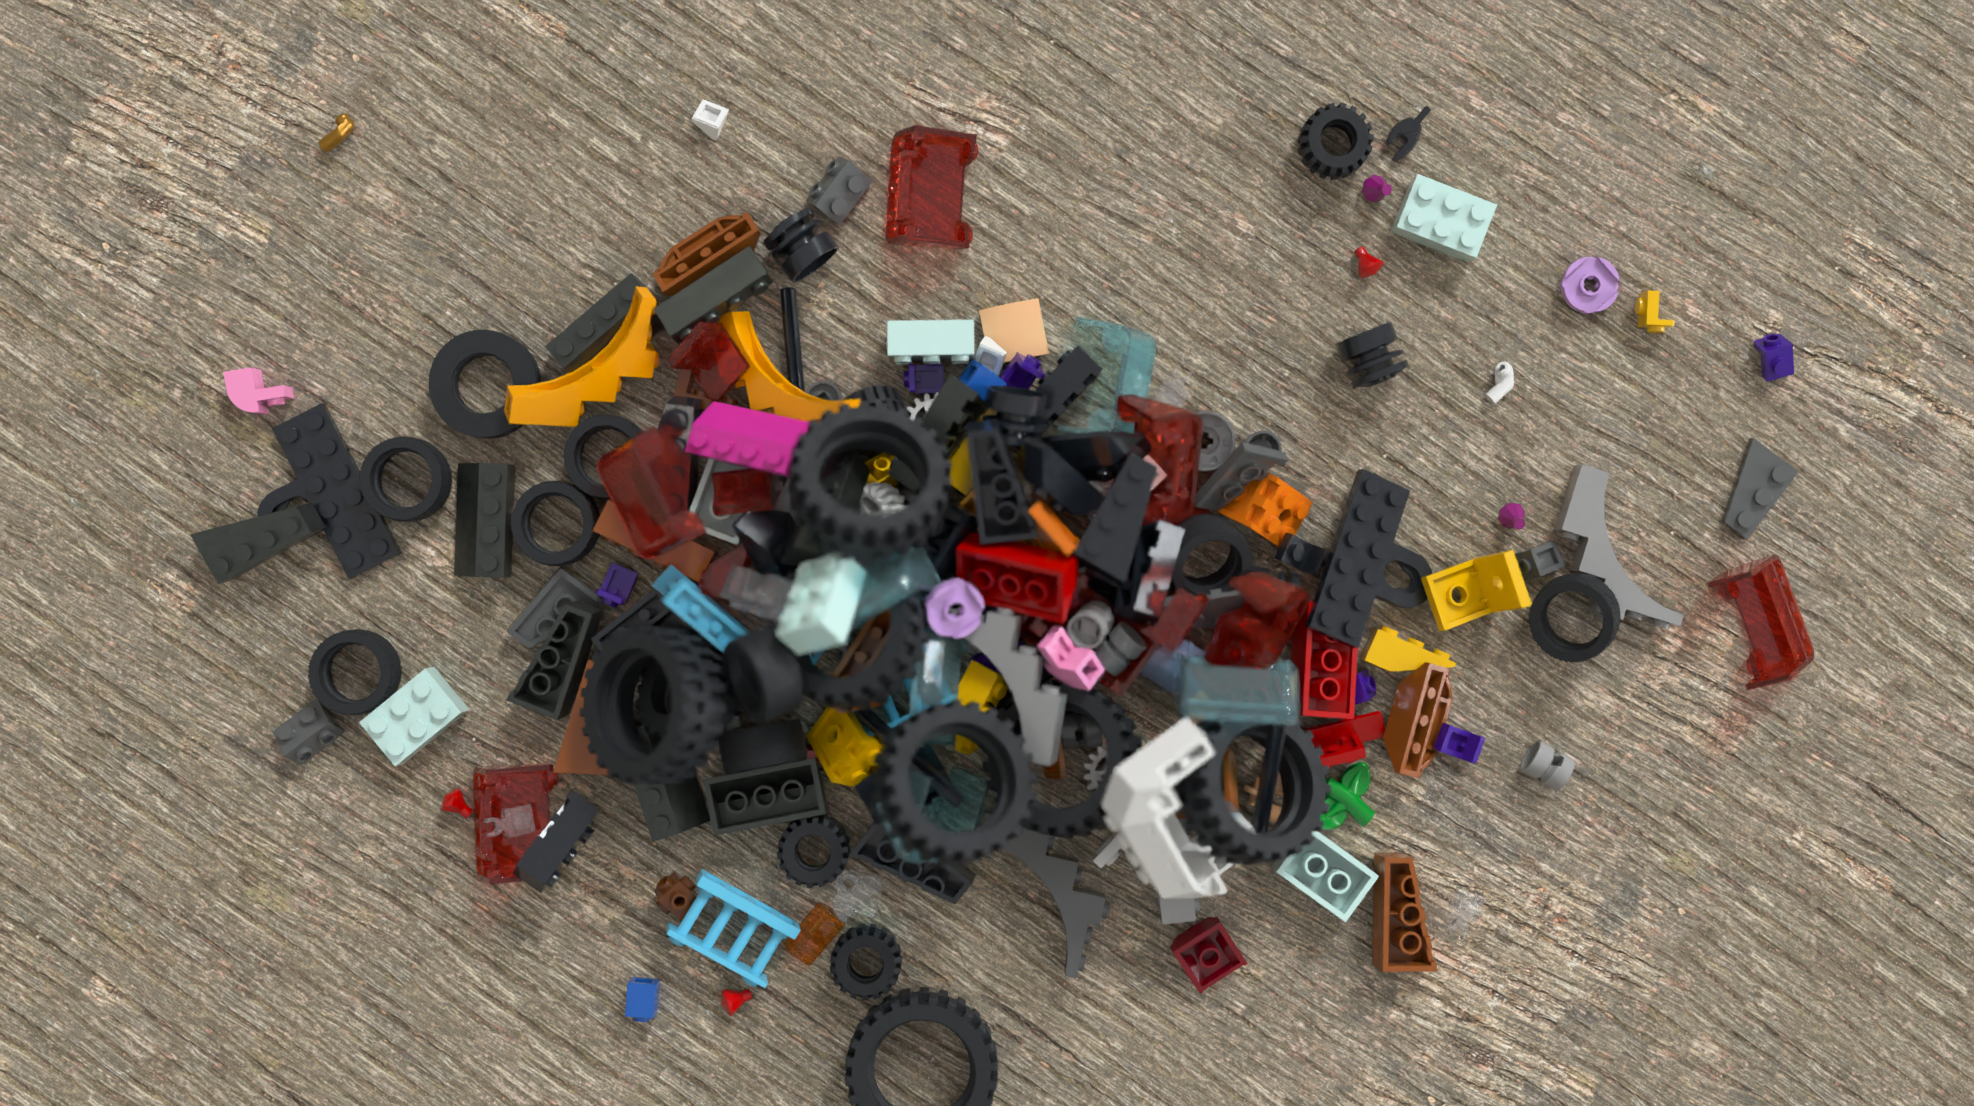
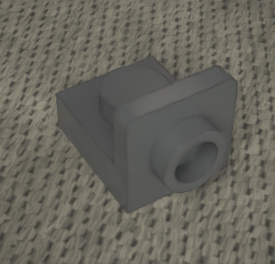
(1539, 560)

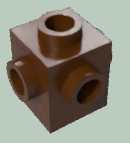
(675, 895)

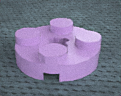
(1573, 285)
(938, 604)

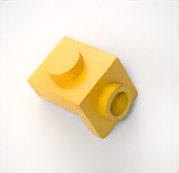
(1647, 309)

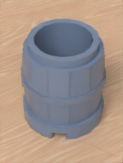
(1161, 666)

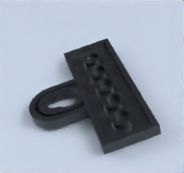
(331, 483)
(1358, 562)

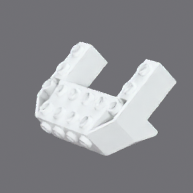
(1142, 808)

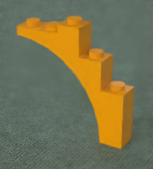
(765, 385)
(562, 399)

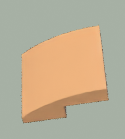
(1016, 328)

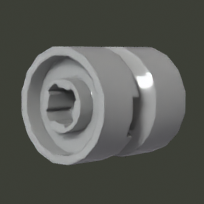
(1091, 624)
(1550, 767)

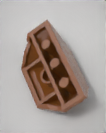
(705, 251)
(865, 649)
(1416, 718)

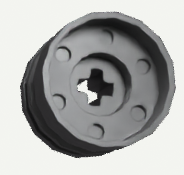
(1222, 444)

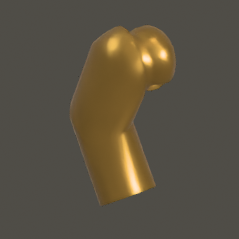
(338, 135)

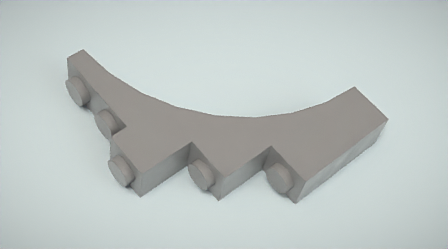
(1584, 518)
(1022, 668)

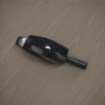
(1410, 131)

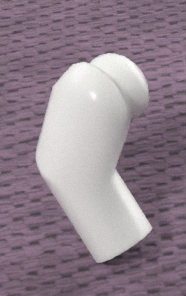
(1503, 382)

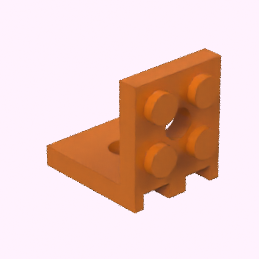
(1262, 505)
(1052, 530)

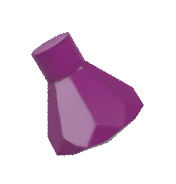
(1376, 188)
(1512, 516)

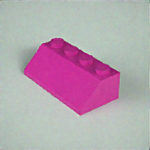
(746, 438)

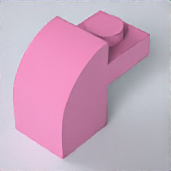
(248, 393)
(1069, 663)

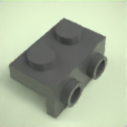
(838, 189)
(307, 733)

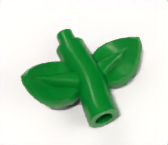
(1346, 797)

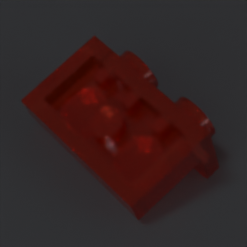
(741, 491)
(1179, 618)

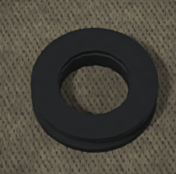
(446, 372)

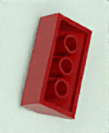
(1019, 576)
(1324, 673)

